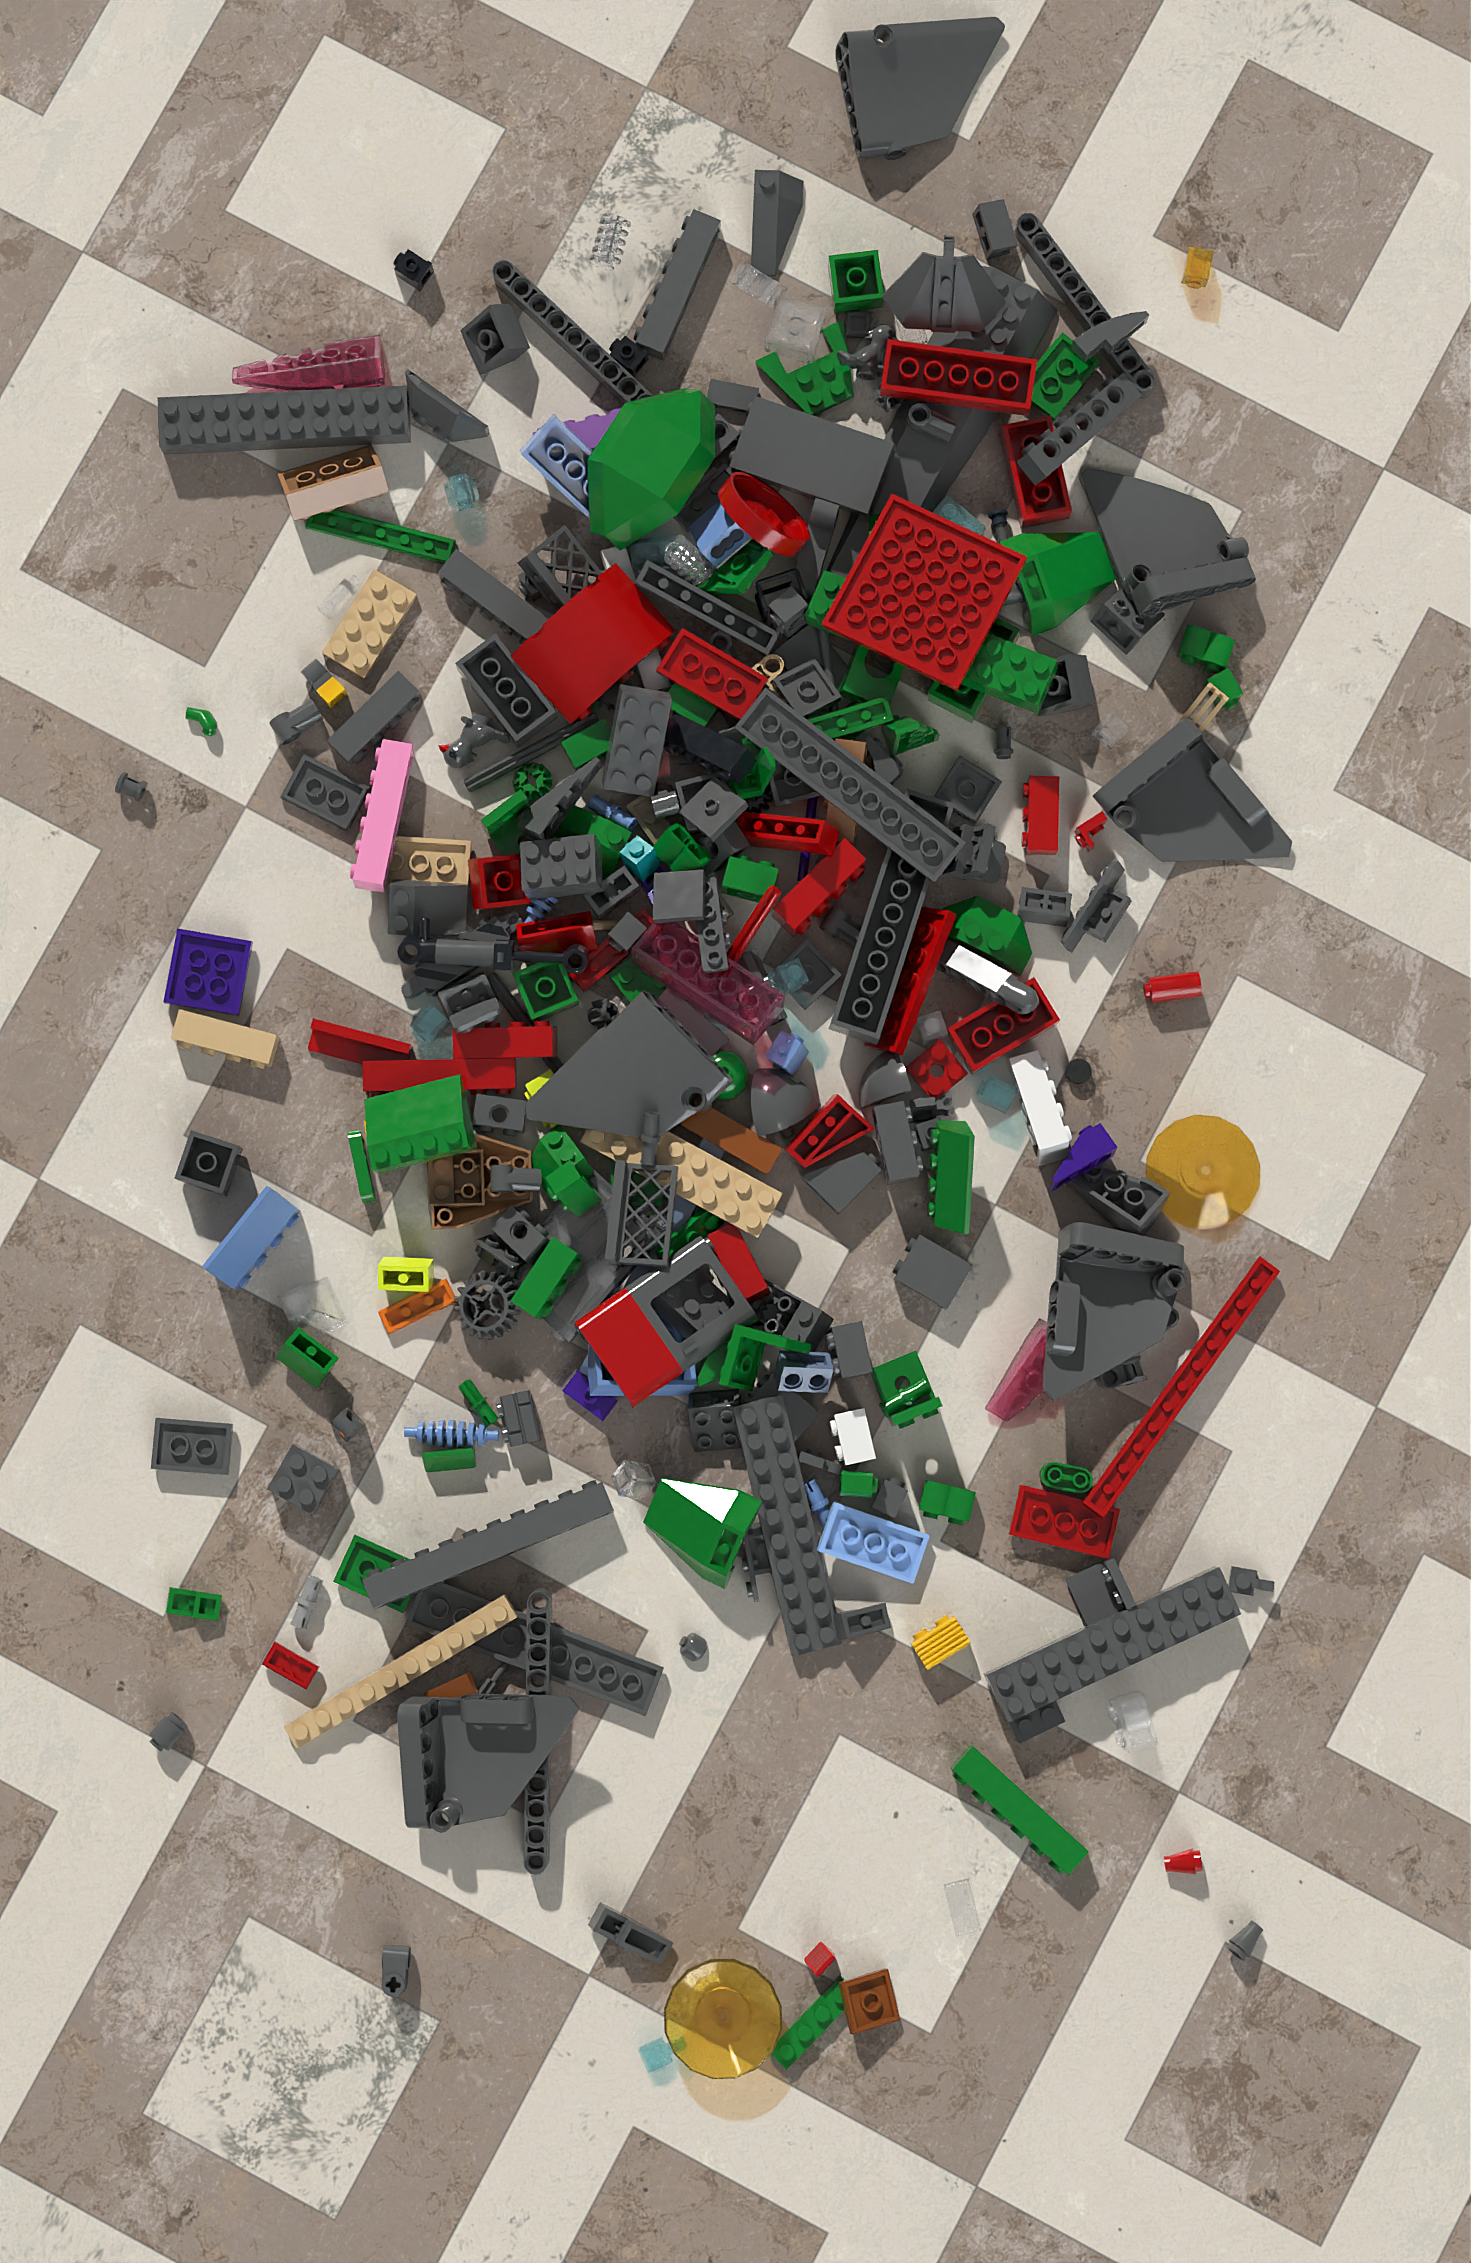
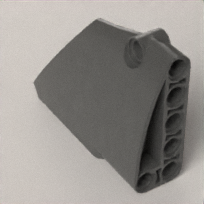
(1106, 1302)

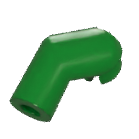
(205, 718)

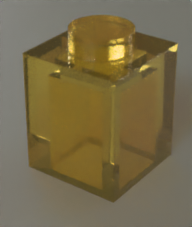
(1197, 267)

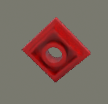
(940, 1055)

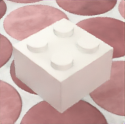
(853, 1437)

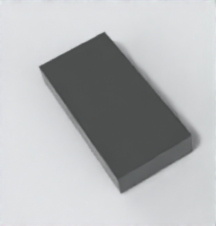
(731, 395)

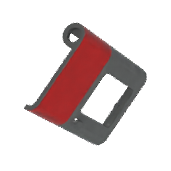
(636, 1342)

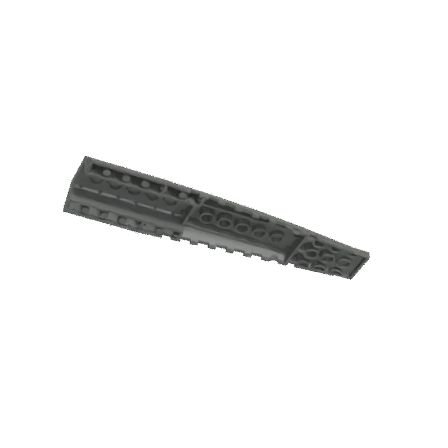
(924, 464)

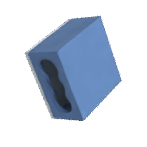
(718, 535)

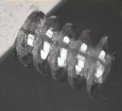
(608, 241)
(687, 560)

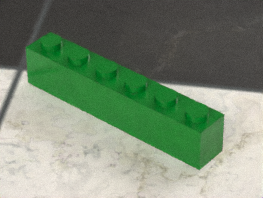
(1018, 1809)

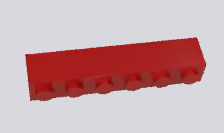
(476, 1074)

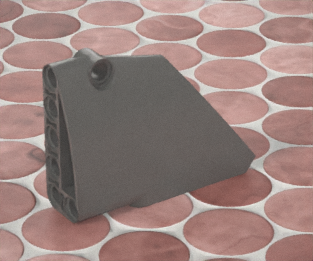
(1191, 803)
(629, 1069)
(474, 1753)

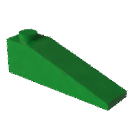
(907, 734)
(610, 835)

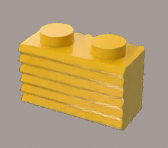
(940, 1641)

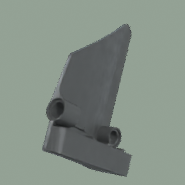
(912, 82)

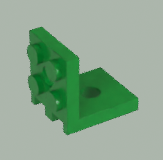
(502, 823)
(745, 1355)
(911, 1368)

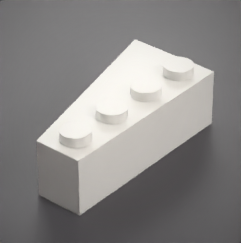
(1040, 1107)

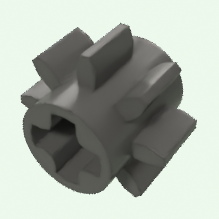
(888, 402)
(602, 1013)

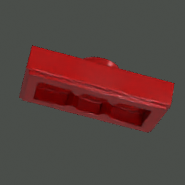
(290, 1665)

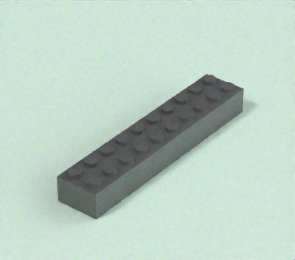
(284, 420)
(884, 938)
(1112, 1644)

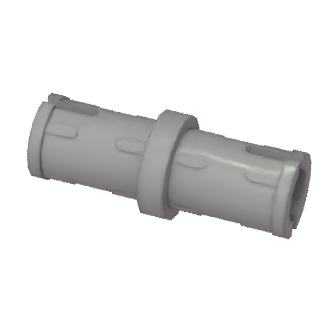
(306, 1602)

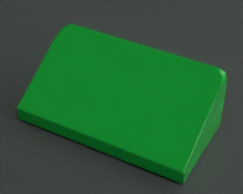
(449, 1460)

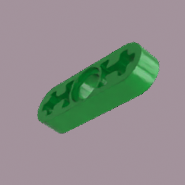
(361, 1166)

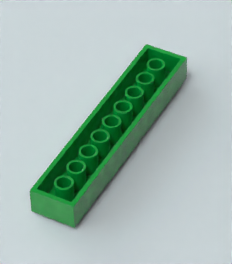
(998, 669)

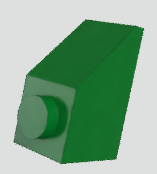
(711, 1369)

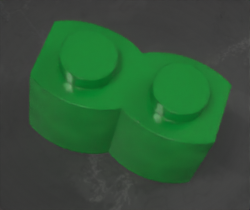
(1205, 648)
(680, 850)
(857, 1484)
(946, 1501)

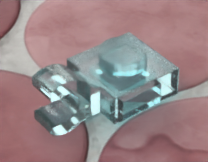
(656, 2054)

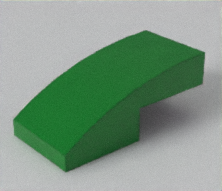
(193, 1603)

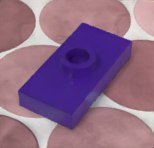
(579, 1391)

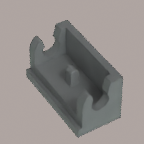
(994, 228)
(1044, 906)

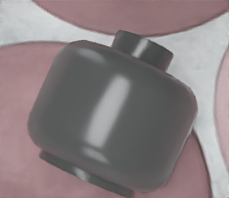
(693, 1646)

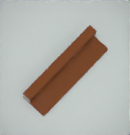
(733, 1138)

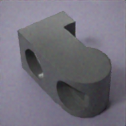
(347, 1424)

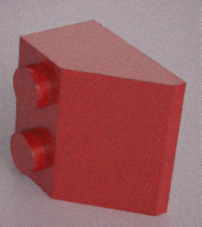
(496, 881)

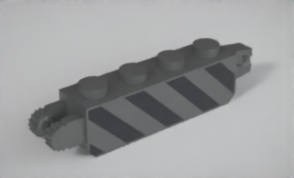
(436, 977)

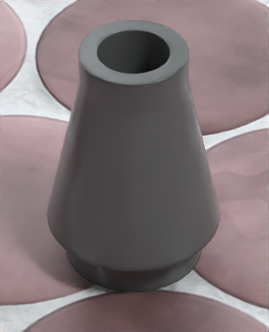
(1244, 1941)

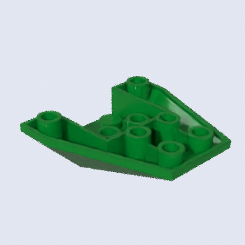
(1059, 574)
(702, 1524)

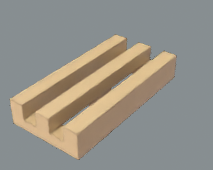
(1216, 693)

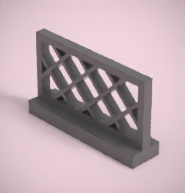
(545, 579)
(620, 1208)

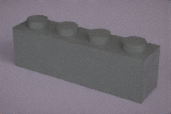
(374, 718)

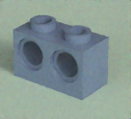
(803, 1372)

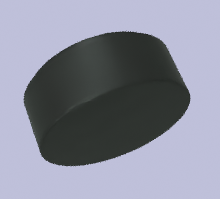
(1078, 1071)

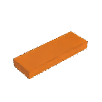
(417, 1307)

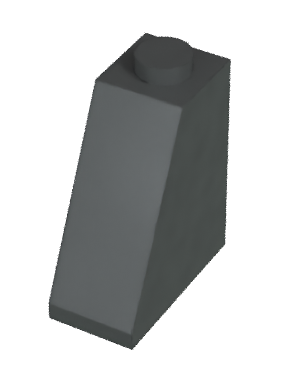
(843, 1180)

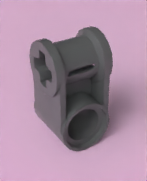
(1124, 1374)
(395, 1964)

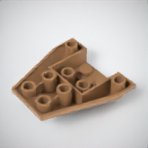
(461, 1184)

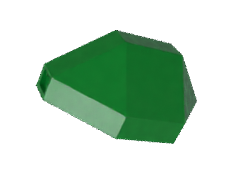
(649, 463)

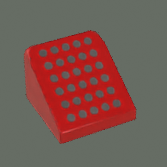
(819, 1958)

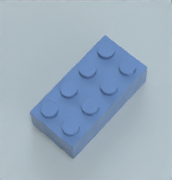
(562, 460)

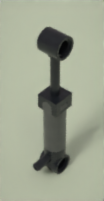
(481, 953)

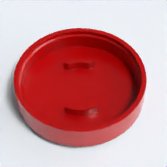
(763, 514)

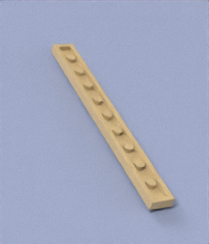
(400, 1671)

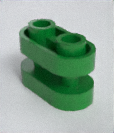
(1065, 1477)

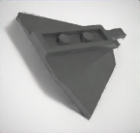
(944, 293)

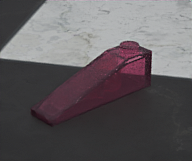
(1023, 1377)

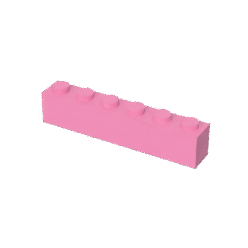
(382, 816)

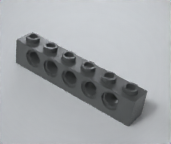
(1039, 465)

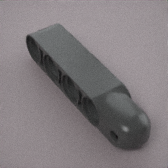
(987, 978)

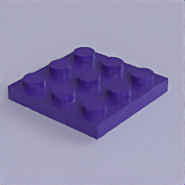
(208, 972)

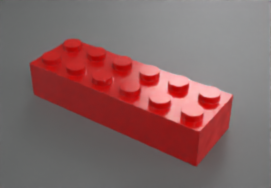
(958, 377)

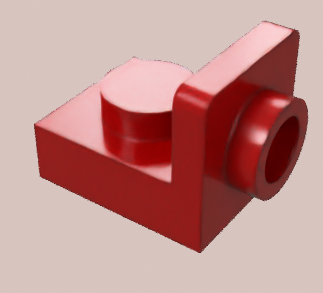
(1092, 826)

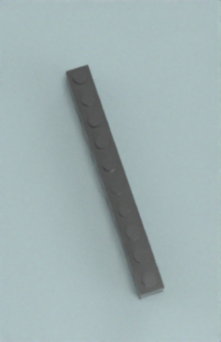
(502, 605)
(487, 1545)

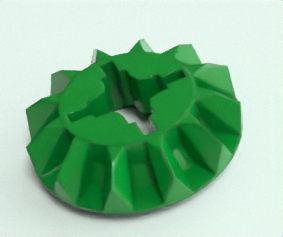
(544, 780)

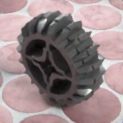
(469, 1296)

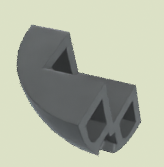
(883, 1080)
(778, 1101)

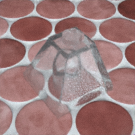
(313, 1308)

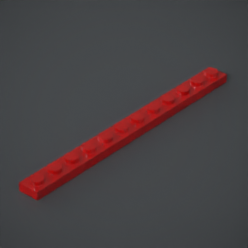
(1180, 1387)

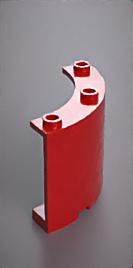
(593, 643)

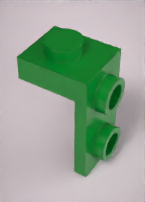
(757, 778)

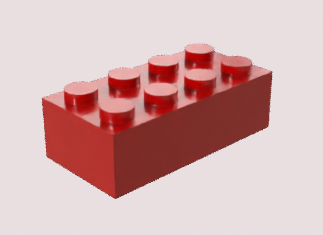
(1040, 502)
(819, 887)
(999, 1030)

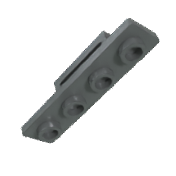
(1100, 911)
(711, 932)
(756, 1558)

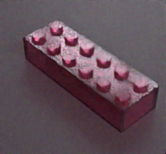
(729, 996)

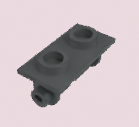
(492, 1249)

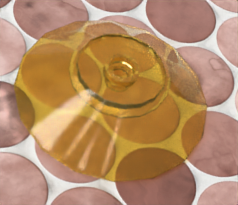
(1199, 1198)
(723, 2046)

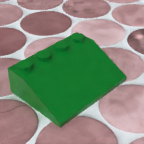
(418, 1124)

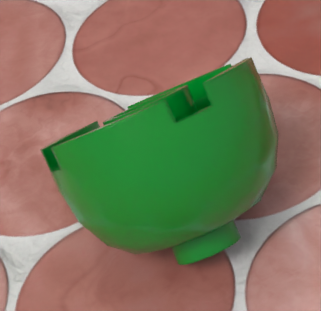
(736, 1069)

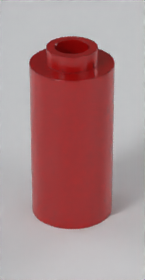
(1173, 987)

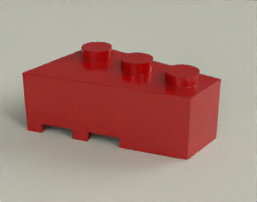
(827, 1131)

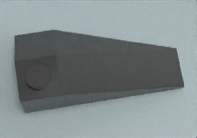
(775, 212)
(1122, 1199)

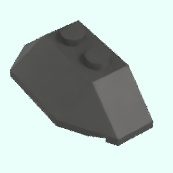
(442, 413)

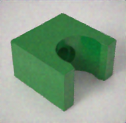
(860, 686)

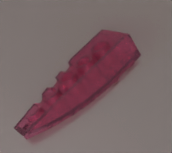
(336, 366)

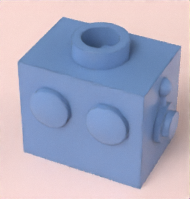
(787, 1053)

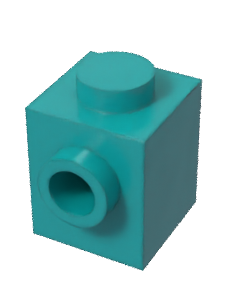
(640, 858)

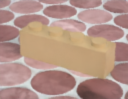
(224, 1038)

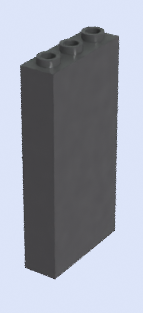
(812, 456)

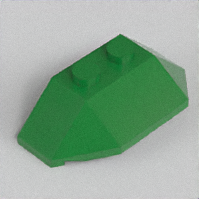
(991, 933)

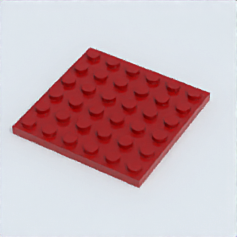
(924, 592)

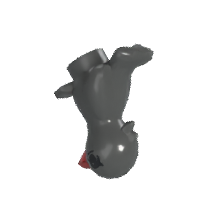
(870, 358)
(474, 734)

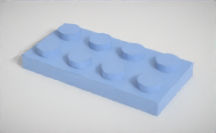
(873, 1542)

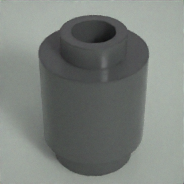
(167, 1732)

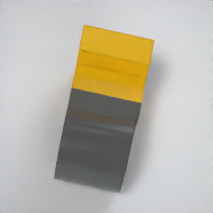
(324, 683)

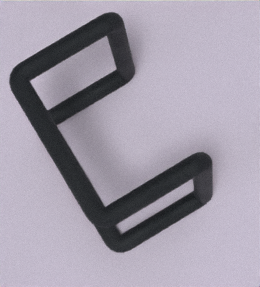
(759, 596)

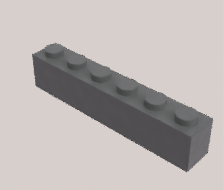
(678, 283)
(706, 608)

